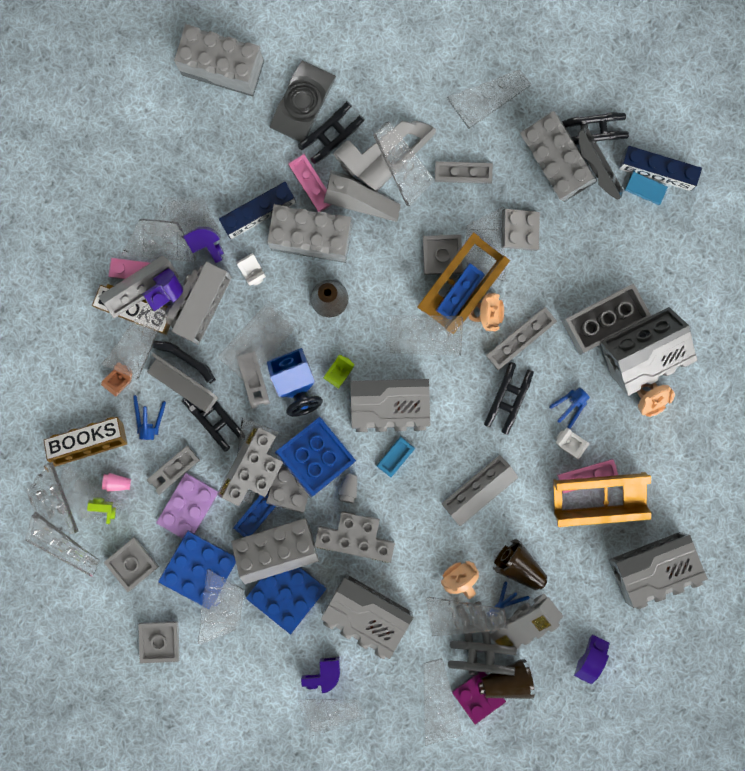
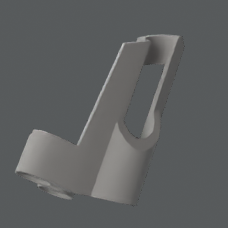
(371, 164)

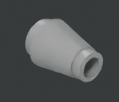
(348, 490)

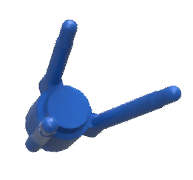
(578, 399)
(145, 430)

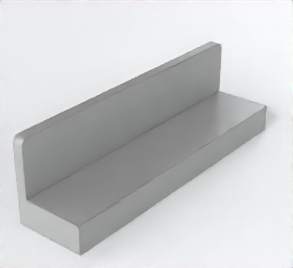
(130, 291)
(182, 384)
(480, 490)

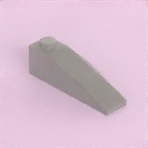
(354, 195)

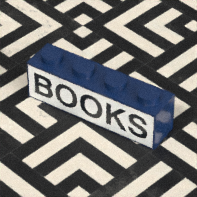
(660, 168)
(256, 210)

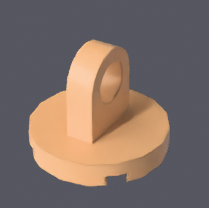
(490, 312)
(654, 401)
(460, 579)

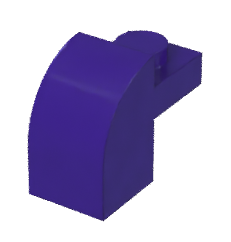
(205, 237)
(166, 289)
(593, 661)
(327, 678)

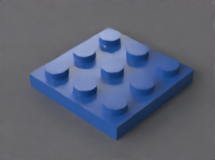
(315, 457)
(190, 563)
(287, 597)

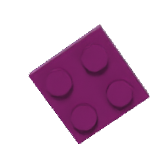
(472, 702)

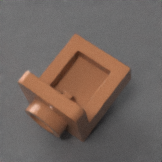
(116, 382)

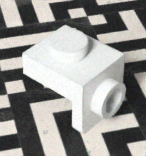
(251, 270)
(571, 443)

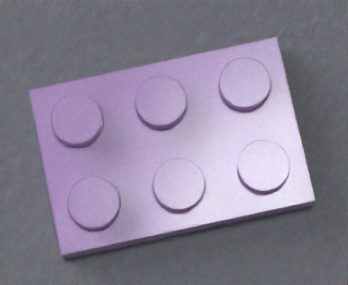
(187, 506)

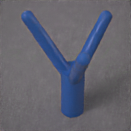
(507, 602)

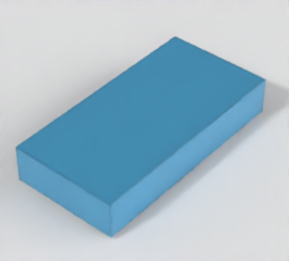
(646, 188)
(395, 457)

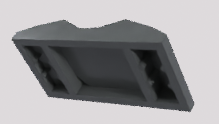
(302, 101)
(599, 164)

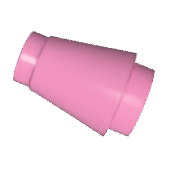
(114, 482)

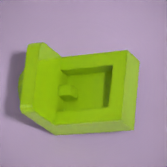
(339, 371)
(100, 505)

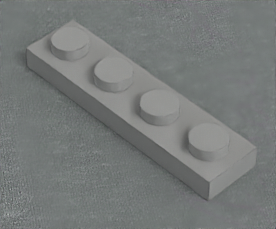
(521, 338)

